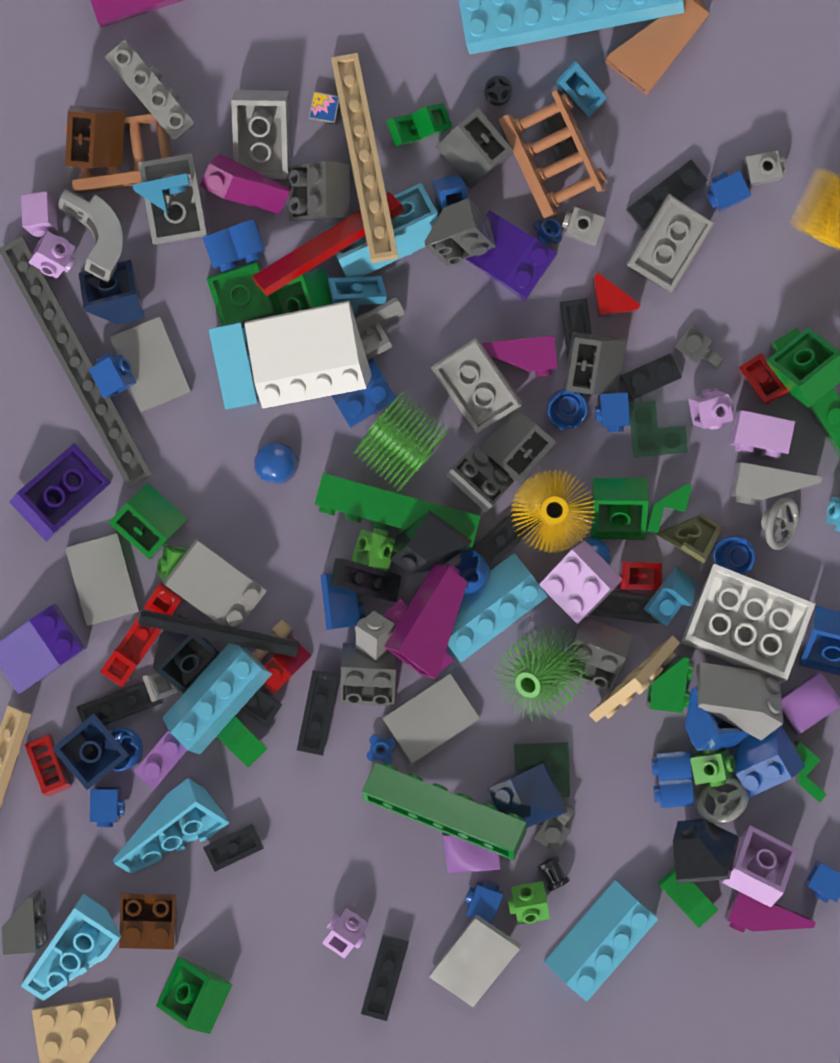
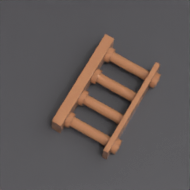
(525, 153)
(114, 177)

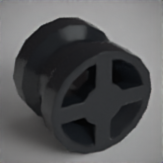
(497, 85)

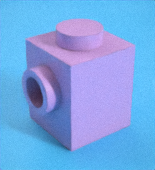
(39, 213)

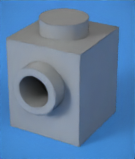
(764, 168)
(583, 226)
(373, 634)

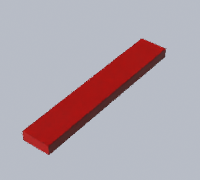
(317, 250)

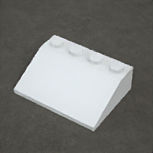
(307, 354)
(748, 623)

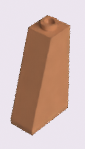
(656, 47)

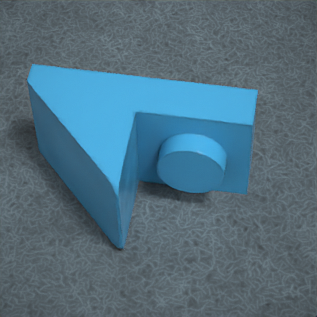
(581, 89)
(155, 189)
(357, 291)
(673, 593)

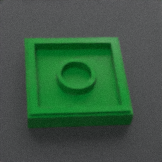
(238, 296)

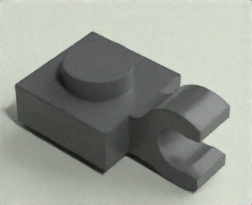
(695, 346)
(554, 831)

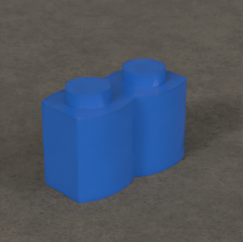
(234, 245)
(674, 779)

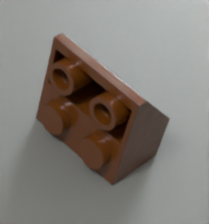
(94, 137)
(148, 921)

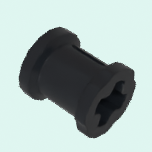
(553, 873)

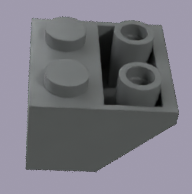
(474, 148)
(319, 191)
(460, 233)
(594, 364)
(517, 445)
(480, 478)
(606, 649)
(365, 679)
(25, 928)

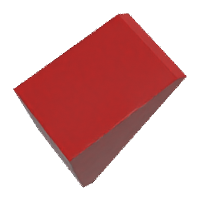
(611, 299)
(640, 575)

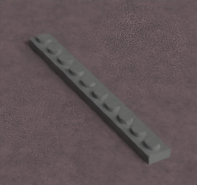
(75, 362)

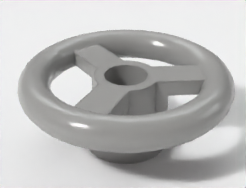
(775, 521)
(726, 805)

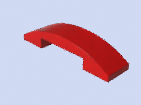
(139, 638)

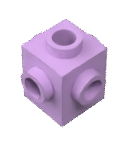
(52, 255)
(711, 409)
(345, 932)

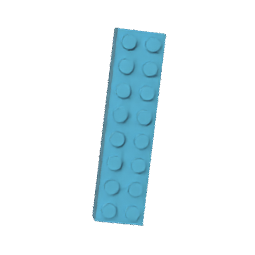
(511, 23)

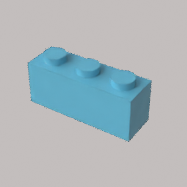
(233, 365)

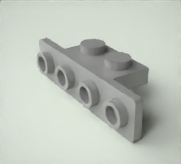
(146, 86)
(371, 324)

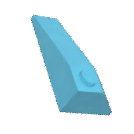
(178, 819)
(79, 944)

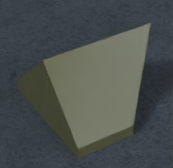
(693, 536)

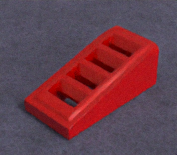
(56, 762)

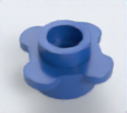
(552, 226)
(375, 754)

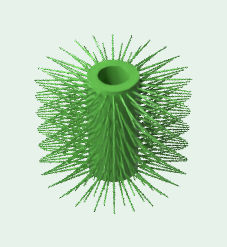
(400, 440)
(542, 672)

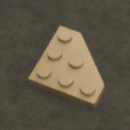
(636, 681)
(73, 1029)

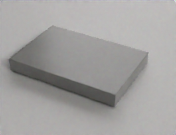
(670, 243)
(152, 364)
(476, 385)
(102, 579)
(431, 718)
(474, 960)

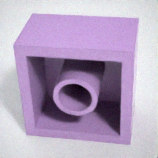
(761, 433)
(580, 581)
(761, 866)

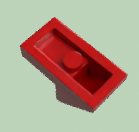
(763, 380)
(284, 667)

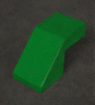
(419, 125)
(675, 500)
(242, 741)
(810, 761)
(688, 898)

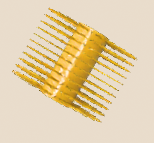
(828, 224)
(567, 514)

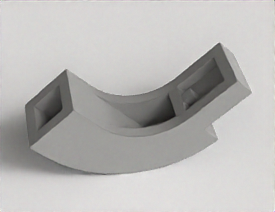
(105, 229)

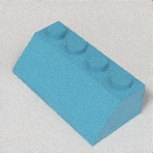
(409, 232)
(497, 605)
(215, 697)
(601, 940)

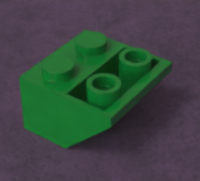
(148, 521)
(669, 689)

